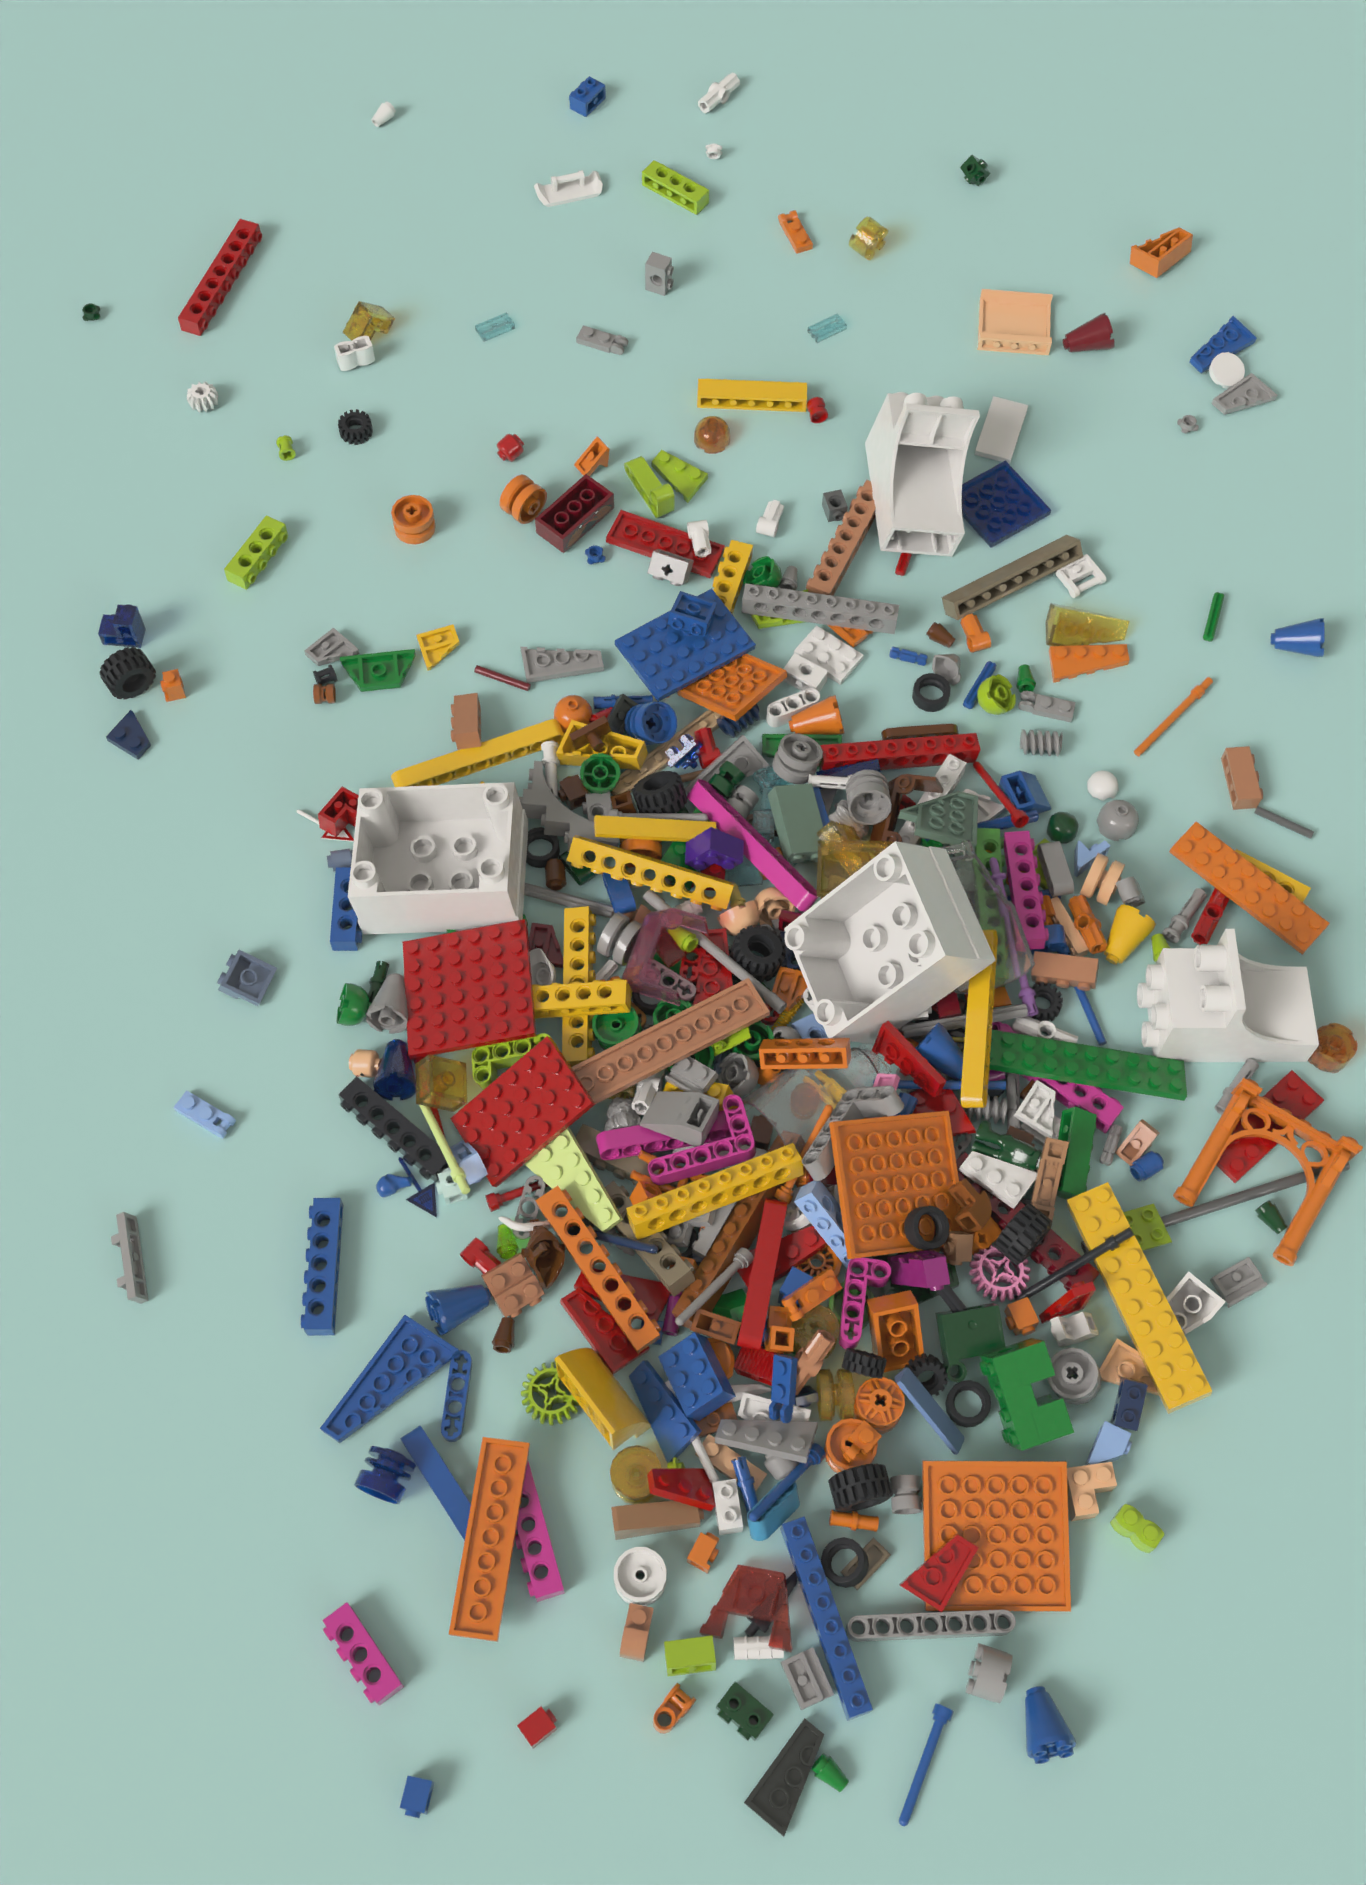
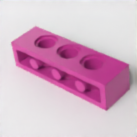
(388, 1683)

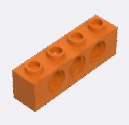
(805, 1053)

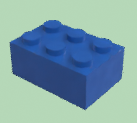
(696, 1376)

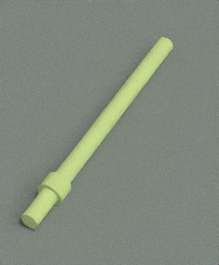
(457, 1173)

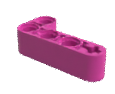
(857, 1303)

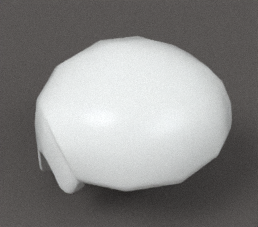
(1103, 785)

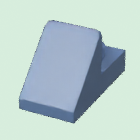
(1084, 858)

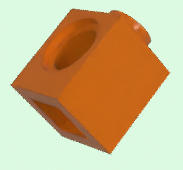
(644, 1191)

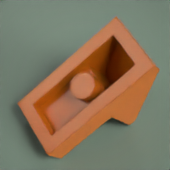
(594, 455)

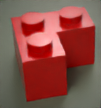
(339, 812)

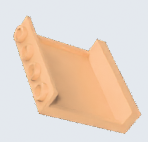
(1014, 322)

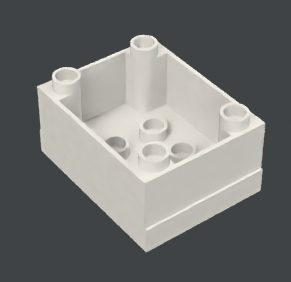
(438, 858)
(888, 942)

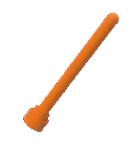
(785, 1192)

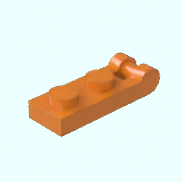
(795, 232)
(811, 1294)

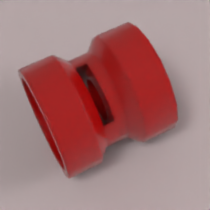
(817, 410)

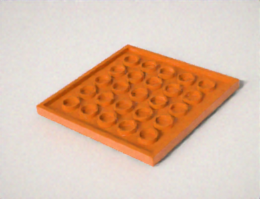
(888, 1171)
(1015, 1519)

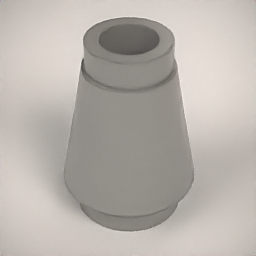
(789, 578)

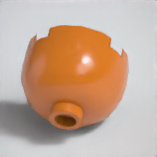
(572, 708)

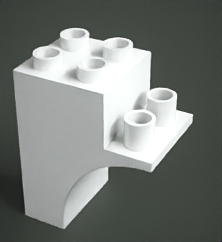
(918, 470)
(1226, 1007)

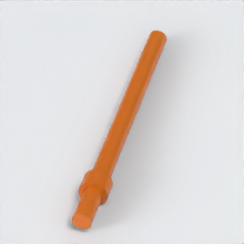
(1196, 693)

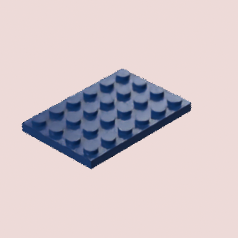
(676, 658)

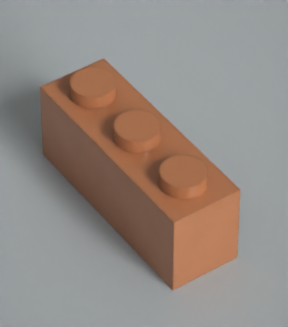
(466, 721)
(1241, 778)
(1065, 970)

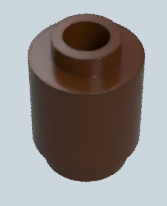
(555, 874)

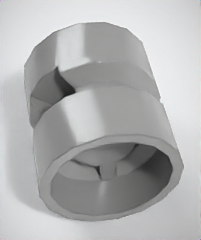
(743, 800)
(906, 1498)

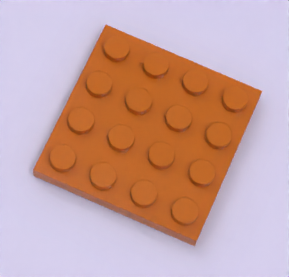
(735, 686)

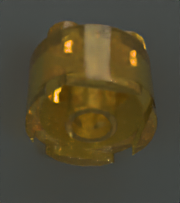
(868, 238)

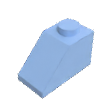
(470, 1161)
(1109, 1444)

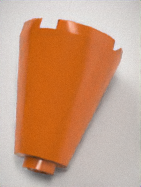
(818, 719)

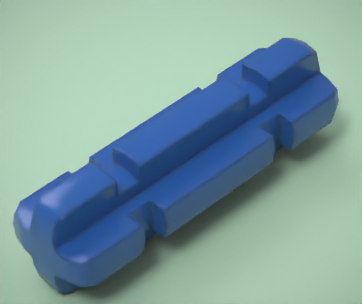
(908, 656)

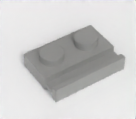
(691, 1076)
(1238, 1282)
(807, 1678)

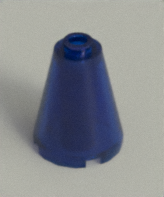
(395, 1073)

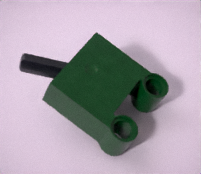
(967, 1331)

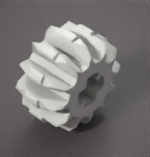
(202, 396)

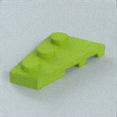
(679, 473)

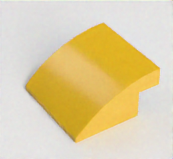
(601, 1396)

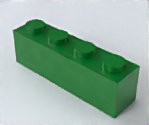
(1078, 1129)

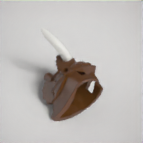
(542, 1251)

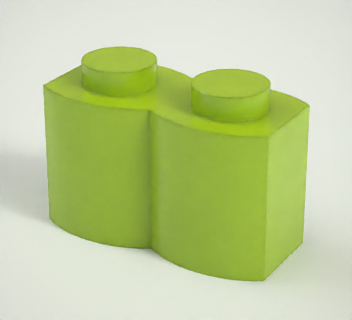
(1142, 1532)

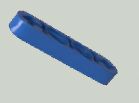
(456, 1395)

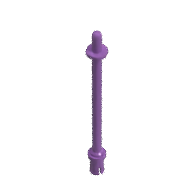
(1026, 993)

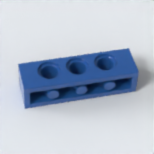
(341, 938)

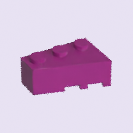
(920, 1269)

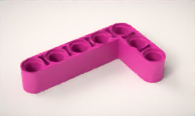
(710, 1150)

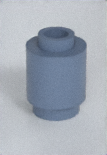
(340, 858)

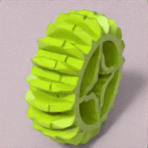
(542, 1390)

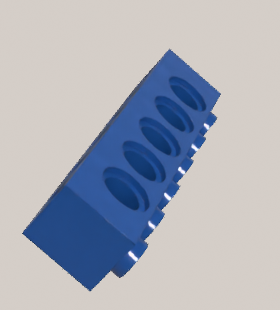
(322, 1323)

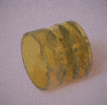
(817, 1317)

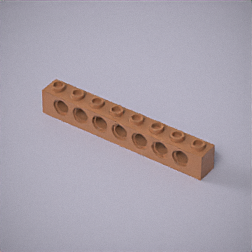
(845, 544)

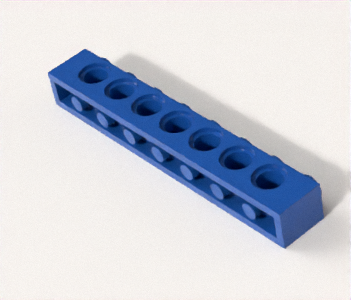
(826, 1619)

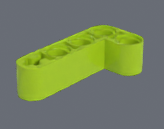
(657, 496)
(495, 1061)

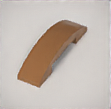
(1048, 1175)

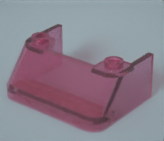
(639, 972)

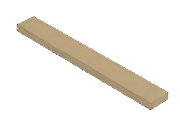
(657, 759)

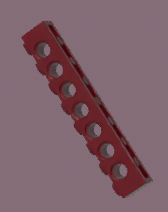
(1051, 1242)

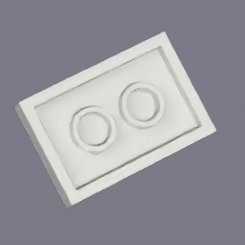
(831, 653)

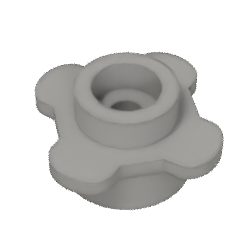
(1188, 424)

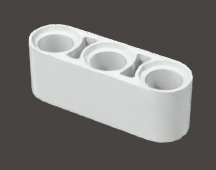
(783, 706)

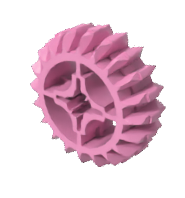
(1007, 1276)

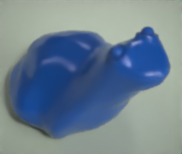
(391, 1183)

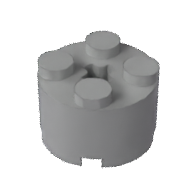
(989, 1673)

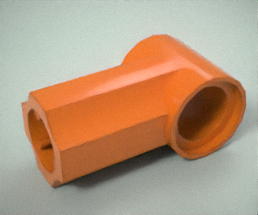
(977, 638)

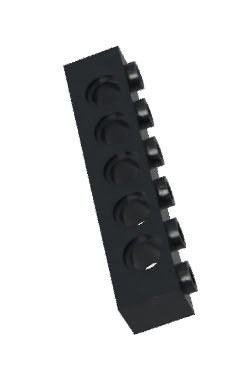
(358, 1092)

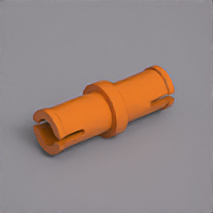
(854, 1520)

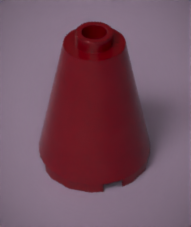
(1090, 336)

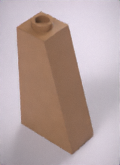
(654, 1518)

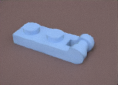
(204, 1114)

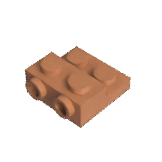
(513, 1286)

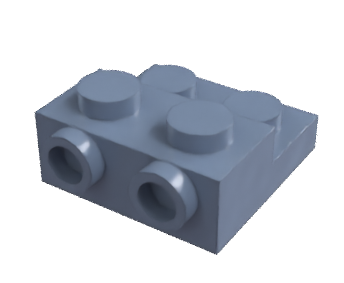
(246, 977)

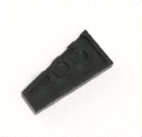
(783, 1782)

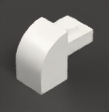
(1073, 1329)

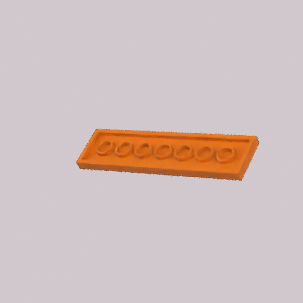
(1249, 887)
(489, 1539)

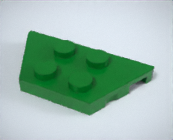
(378, 670)

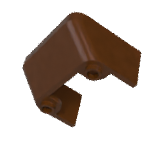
(898, 787)

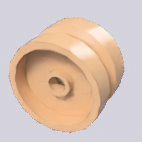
(1102, 879)

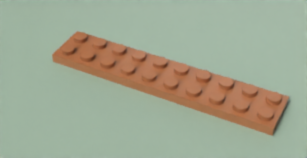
(671, 1041)

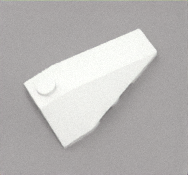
(1193, 1303)

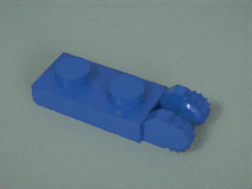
(783, 1387)

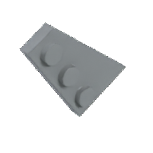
(1243, 395)

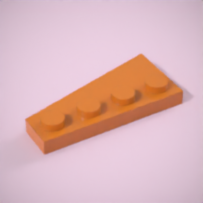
(1081, 659)

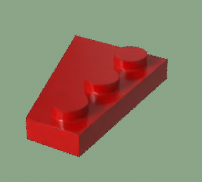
(1070, 1302)
(683, 1485)
(941, 1572)

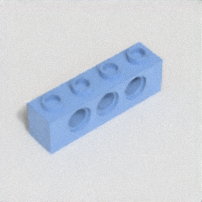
(824, 1215)

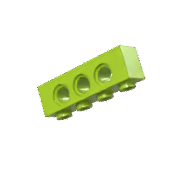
(675, 187)
(256, 552)

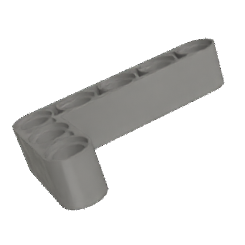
(853, 1105)

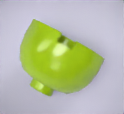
(995, 695)

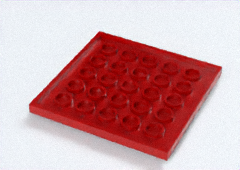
(468, 989)

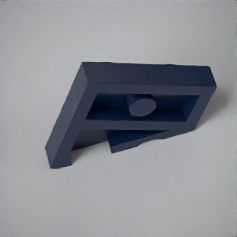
(129, 736)

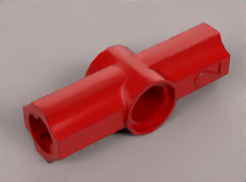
(1210, 917)

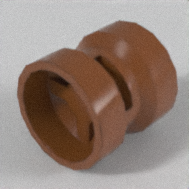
(324, 693)

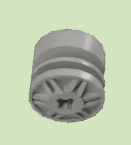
(868, 797)

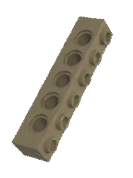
(673, 1279)

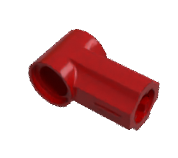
(708, 751)
(478, 1256)

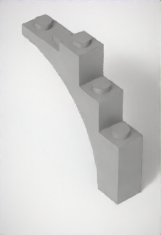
(557, 819)

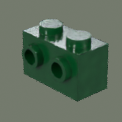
(744, 1711)

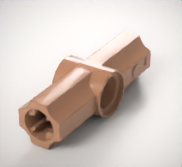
(811, 1357)

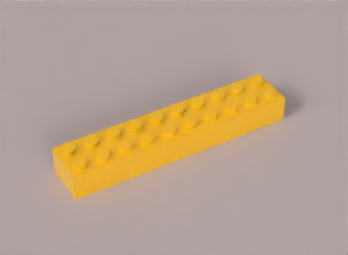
(1140, 1301)

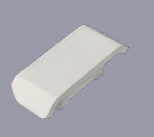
(569, 188)

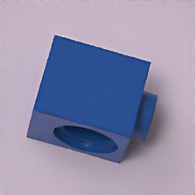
(416, 1796)

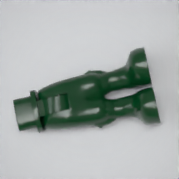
(1011, 1151)

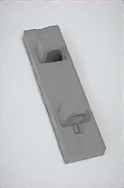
(134, 1274)

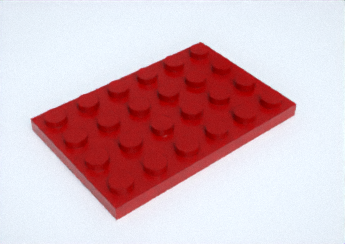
(523, 1110)

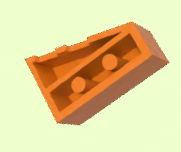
(1162, 253)

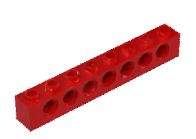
(220, 277)
(902, 752)

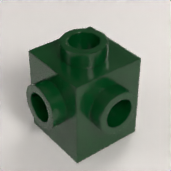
(975, 170)

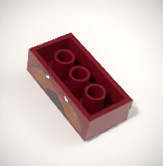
(574, 513)

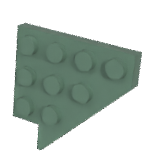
(946, 818)

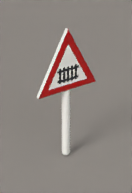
(343, 836)

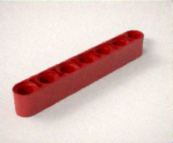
(762, 1274)

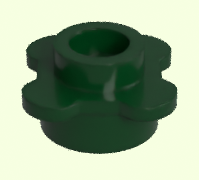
(91, 312)

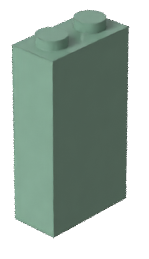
(796, 821)

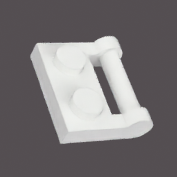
(1078, 570)

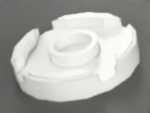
(1226, 369)

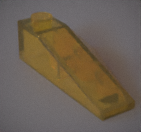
(1080, 627)

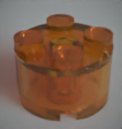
(1334, 1049)

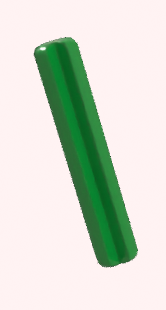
(1213, 616)

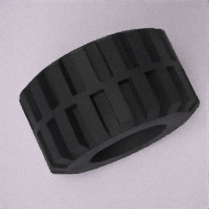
(127, 673)
(660, 793)
(761, 941)
(1023, 1234)
(860, 1487)

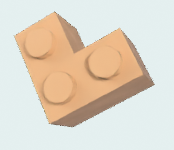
(1082, 1486)

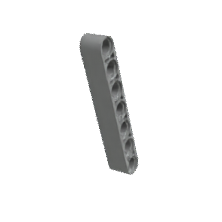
(942, 1625)

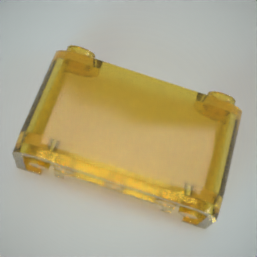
(841, 859)

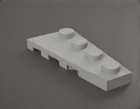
(553, 664)
(740, 754)
(772, 1438)

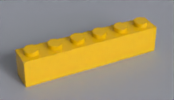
(752, 395)

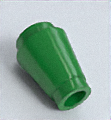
(1025, 679)
(829, 1772)

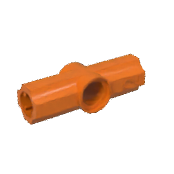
(1087, 924)

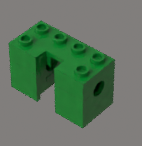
(1024, 1418)

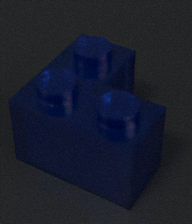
(123, 627)

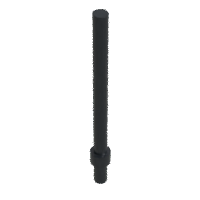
(1111, 1243)

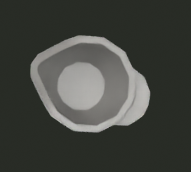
(947, 666)

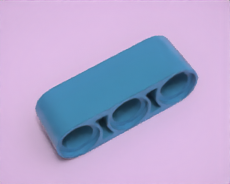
(775, 1515)

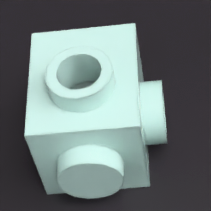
(449, 1188)

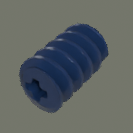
(728, 725)

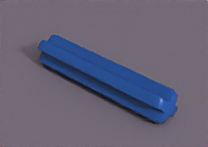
(987, 672)

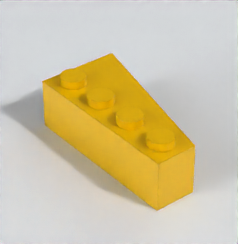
(625, 750)

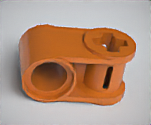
(986, 1236)
(674, 1708)

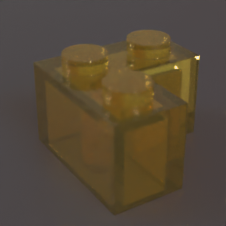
(367, 320)

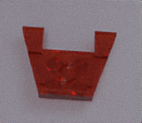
(755, 1595)

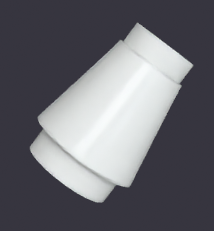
(383, 114)

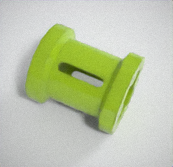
(285, 445)

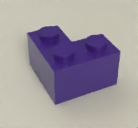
(714, 848)

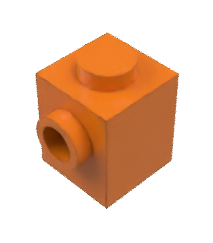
(1021, 1317)

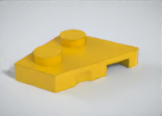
(437, 644)

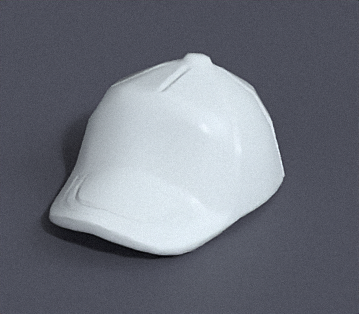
(542, 969)

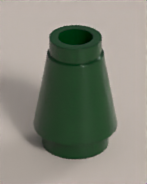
(1271, 1216)

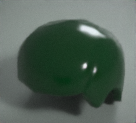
(1062, 827)

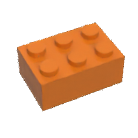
(895, 1328)

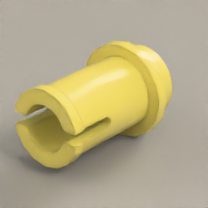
(736, 898)

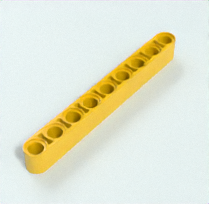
(471, 760)
(979, 1032)

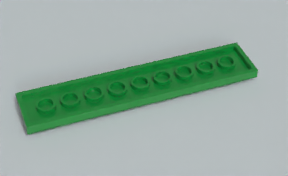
(1087, 1065)

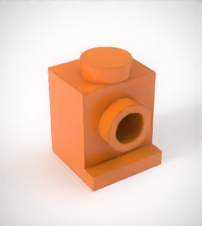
(172, 685)
(704, 1551)

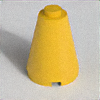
(1127, 933)

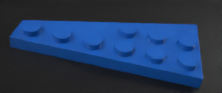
(397, 1367)

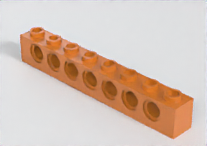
(640, 1338)

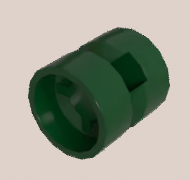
(721, 784)

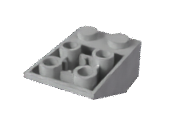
(682, 1116)

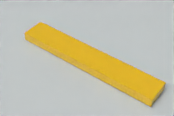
(649, 828)

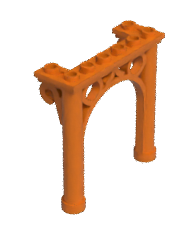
(1340, 1151)

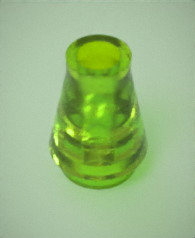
(506, 1243)

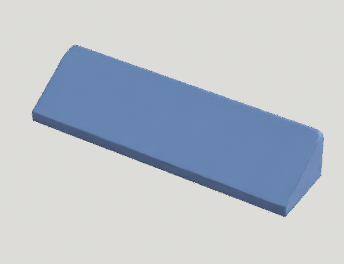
(930, 1410)

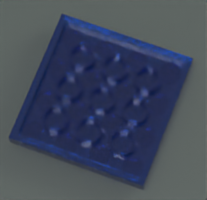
(1000, 504)

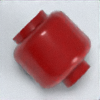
(510, 447)

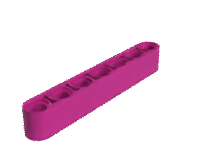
(631, 1140)

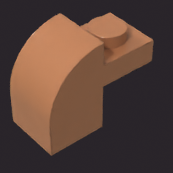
(636, 1632)

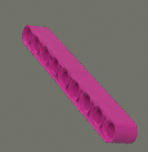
(756, 847)

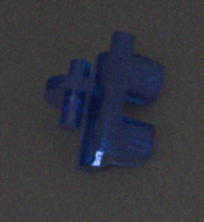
(687, 756)

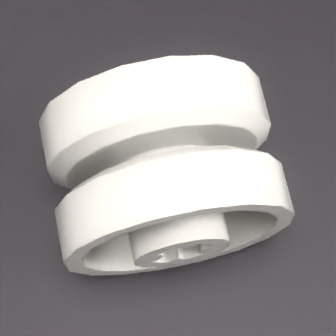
(638, 1561)

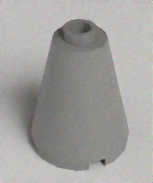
(389, 1006)

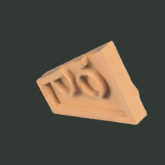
(1127, 1363)

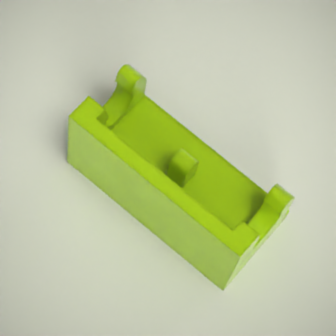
(690, 1656)

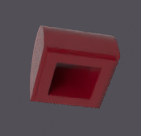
(787, 917)

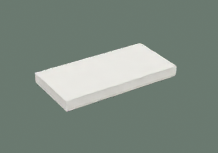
(1001, 429)

